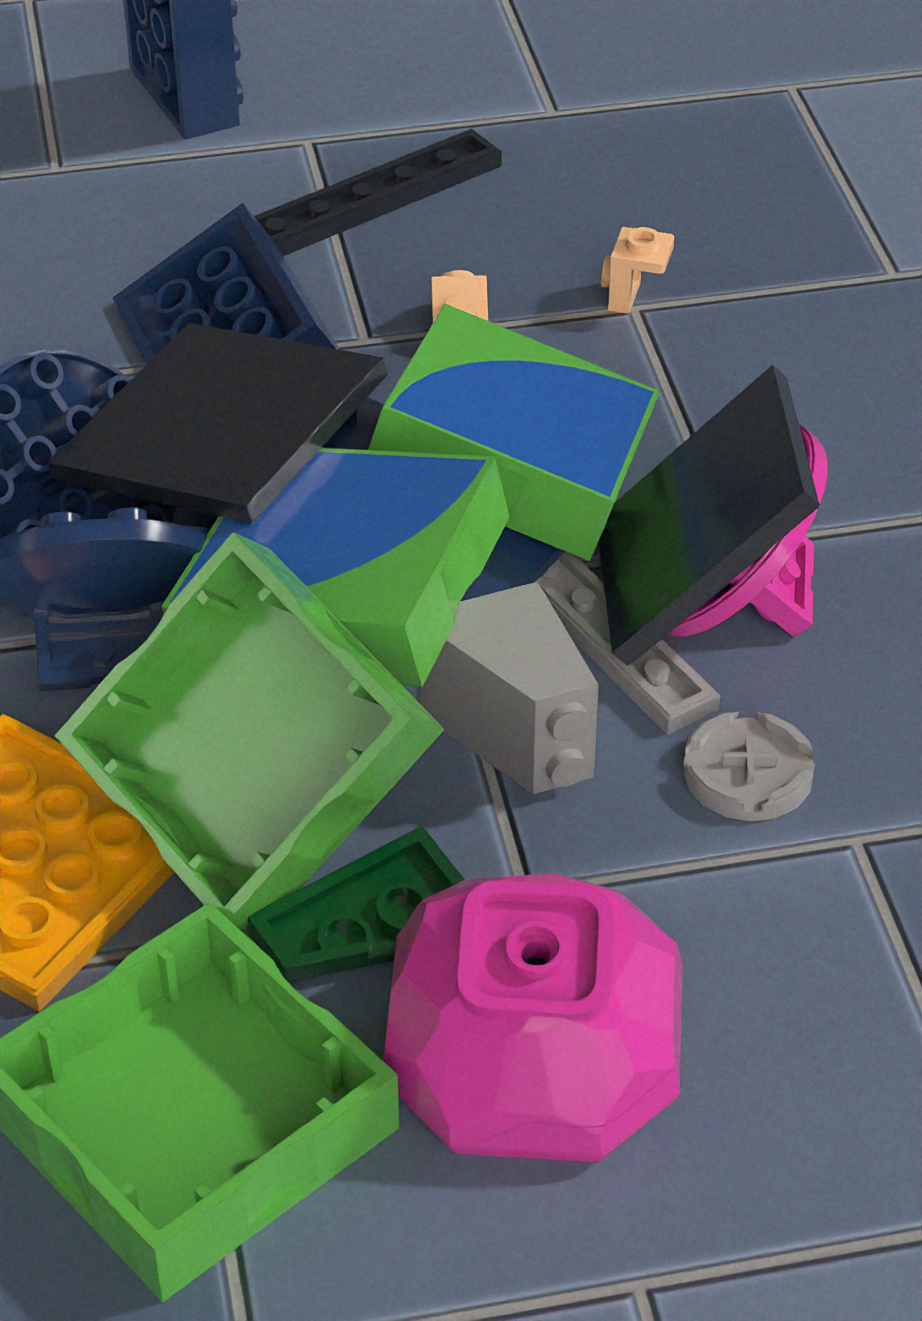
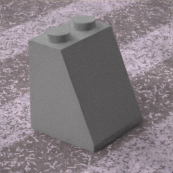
(516, 690)

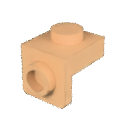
(634, 252)
(461, 291)

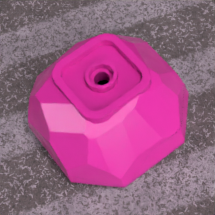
(528, 1054)

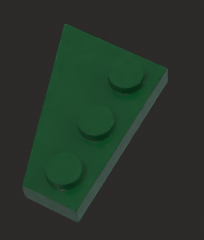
(354, 911)

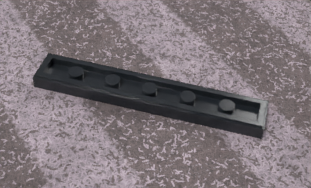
(379, 191)

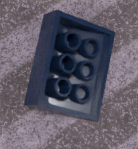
(187, 60)
(225, 281)

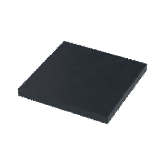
(219, 421)
(704, 515)

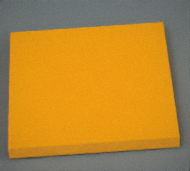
(67, 865)

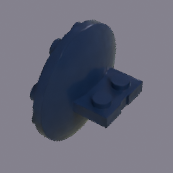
(42, 407)
(92, 588)

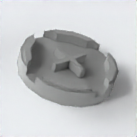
(748, 766)

